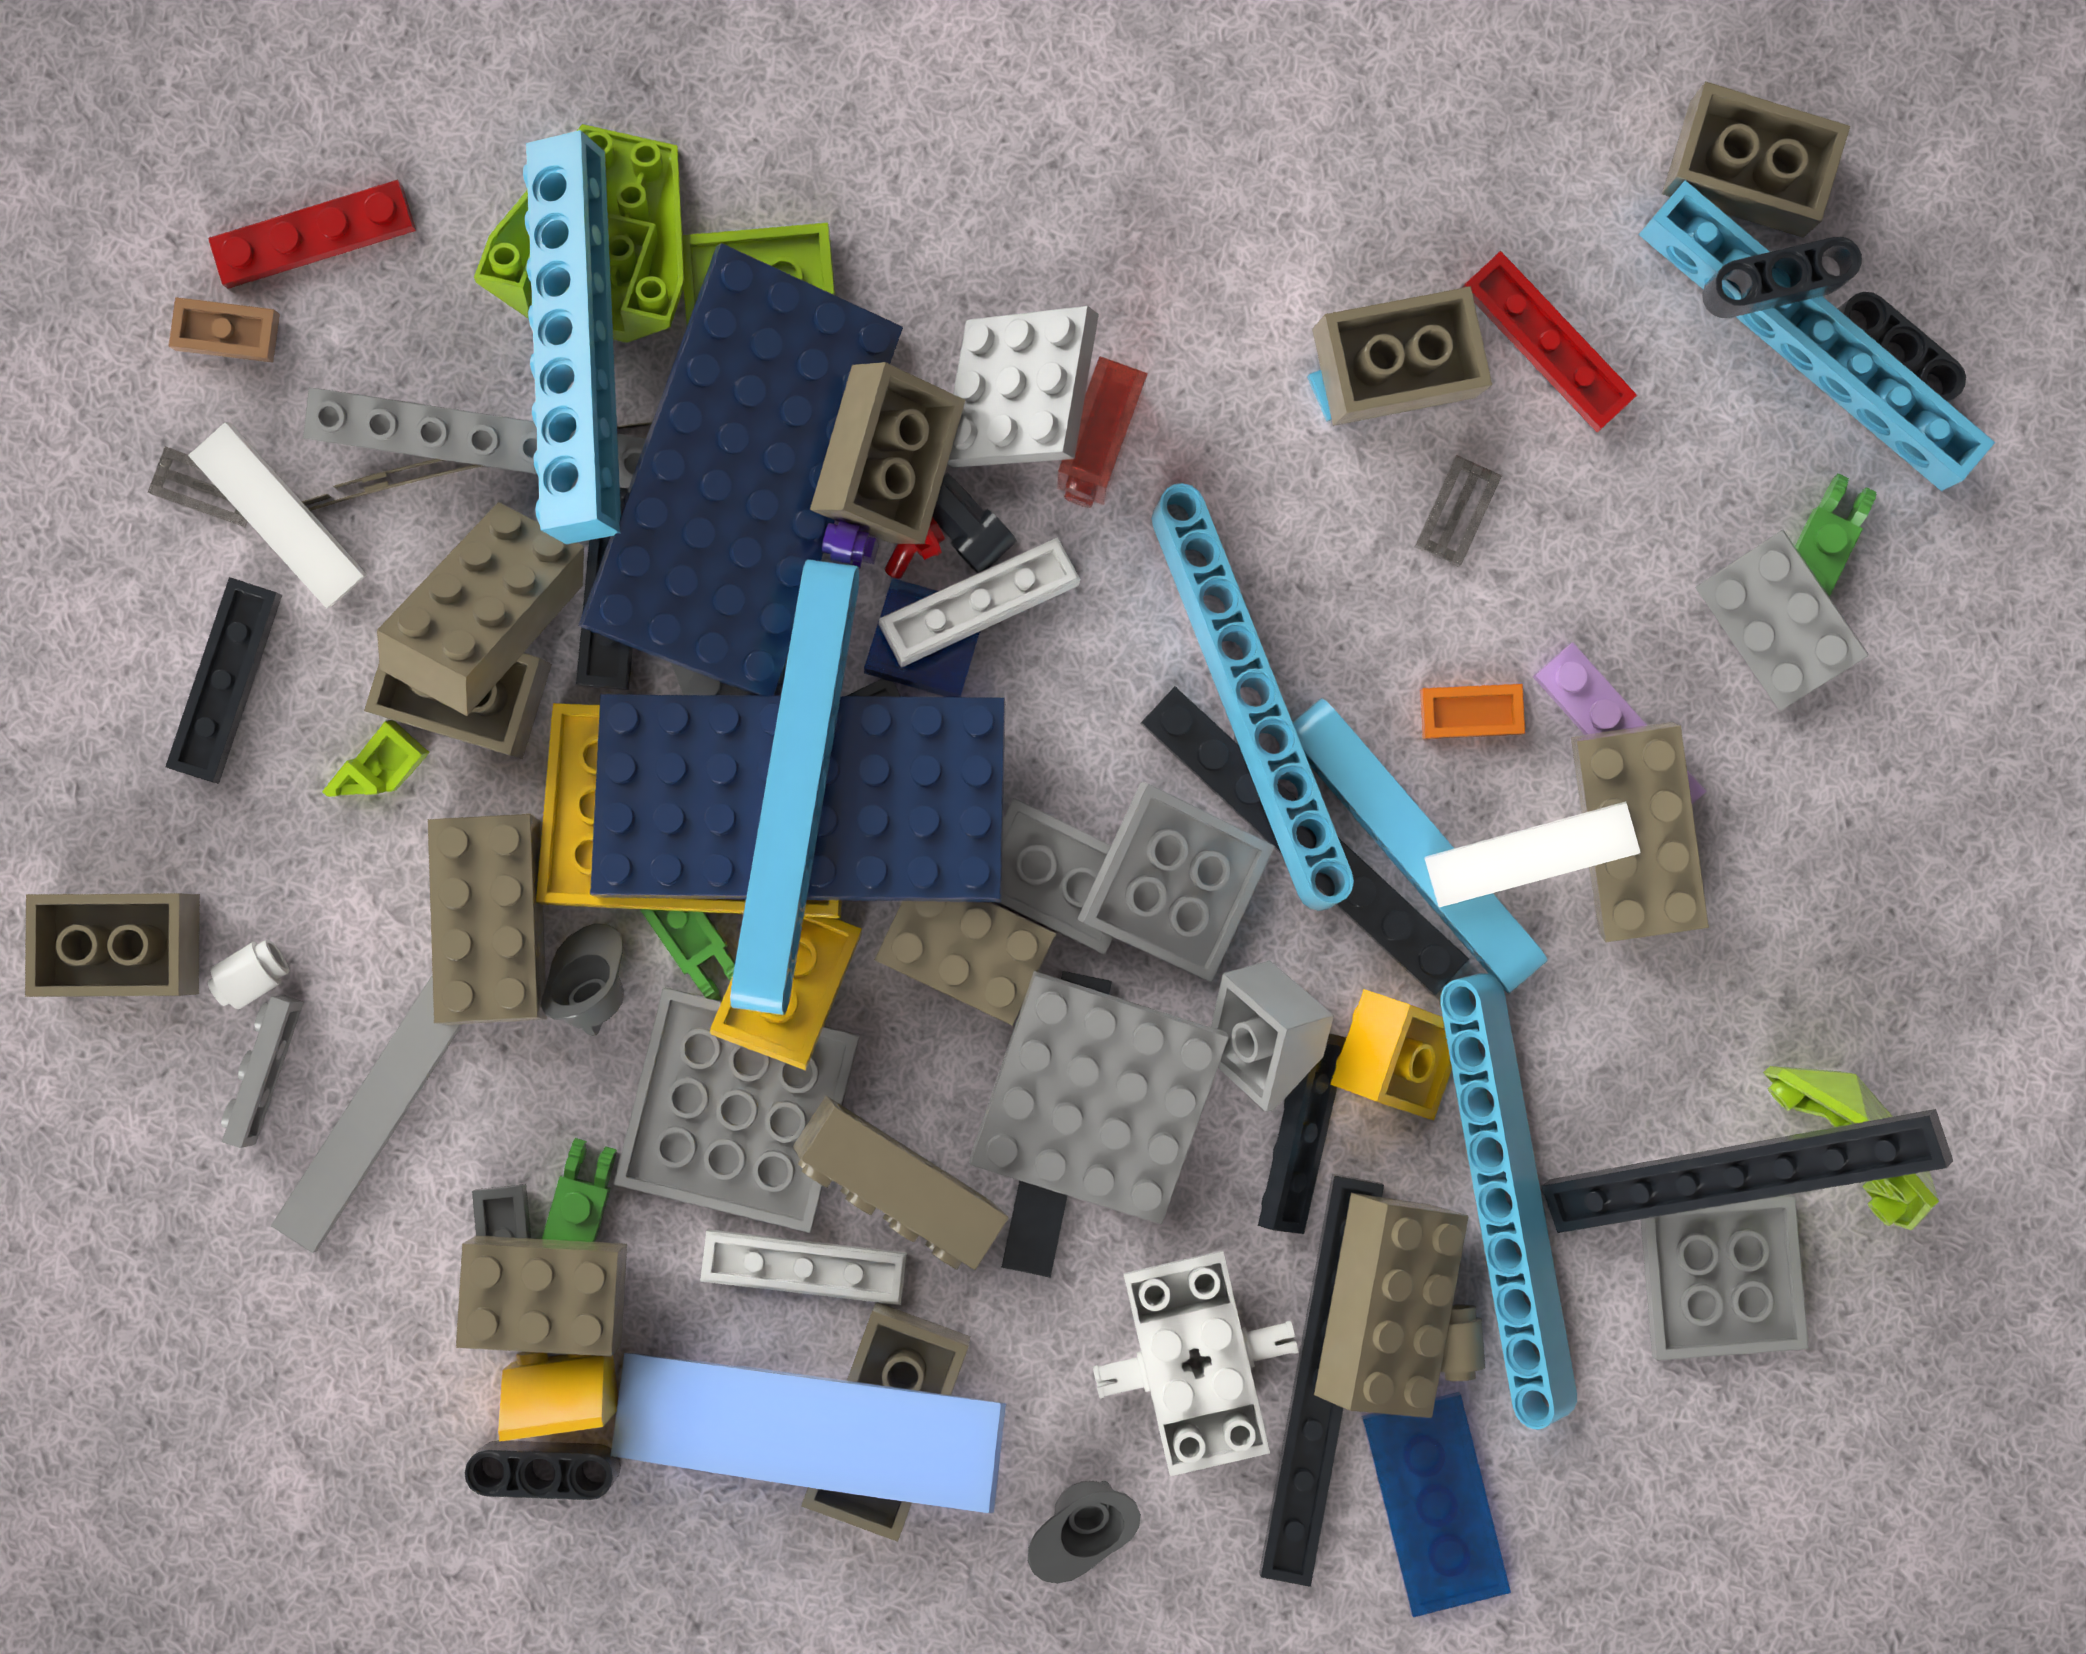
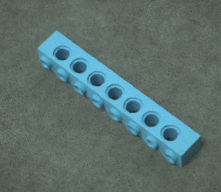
(572, 250)
(1825, 346)

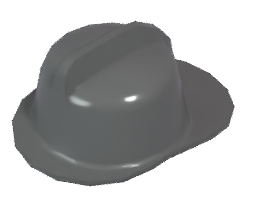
(585, 978)
(1085, 1529)

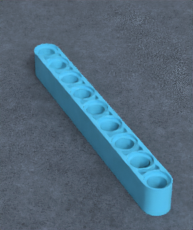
(1248, 721)
(795, 788)
(1500, 1222)

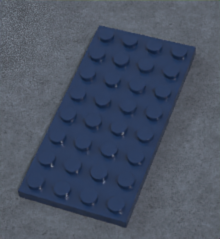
(730, 475)
(902, 815)

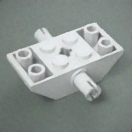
(1204, 1412)

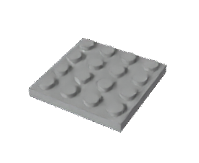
(1098, 1098)
(723, 1119)

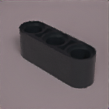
(1801, 264)
(1921, 352)
(522, 1482)

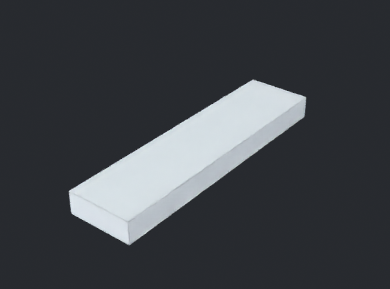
(277, 514)
(979, 602)
(1532, 854)
(803, 1267)

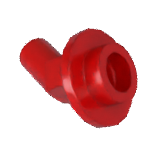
(904, 553)

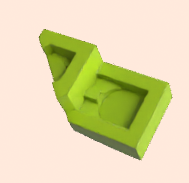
(380, 765)

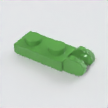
(1829, 538)
(691, 942)
(579, 1203)

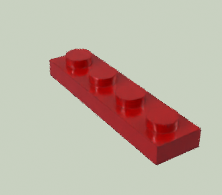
(312, 234)
(1549, 342)

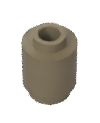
(1463, 1344)

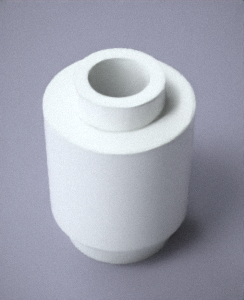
(247, 974)

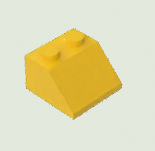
(1395, 1055)
(556, 1394)

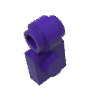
(849, 544)

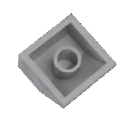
(1271, 1030)

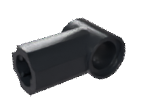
(974, 532)

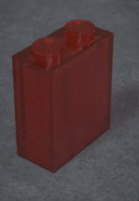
(1103, 432)

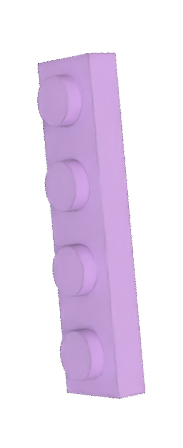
(1591, 699)

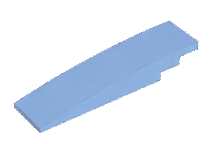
(810, 1431)

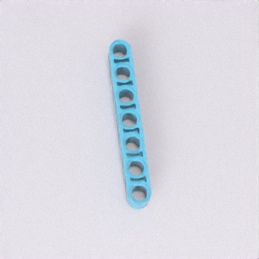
(1408, 838)

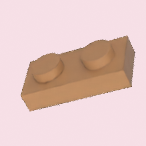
(224, 329)

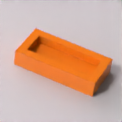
(1472, 711)

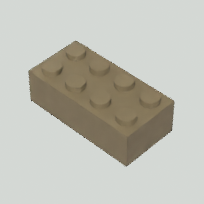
(480, 609)
(1663, 884)
(486, 919)
(900, 1183)
(1391, 1306)
(901, 1354)

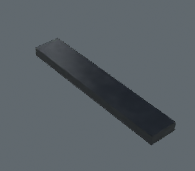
(1038, 1210)

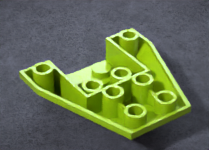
(641, 233)
(1848, 1101)

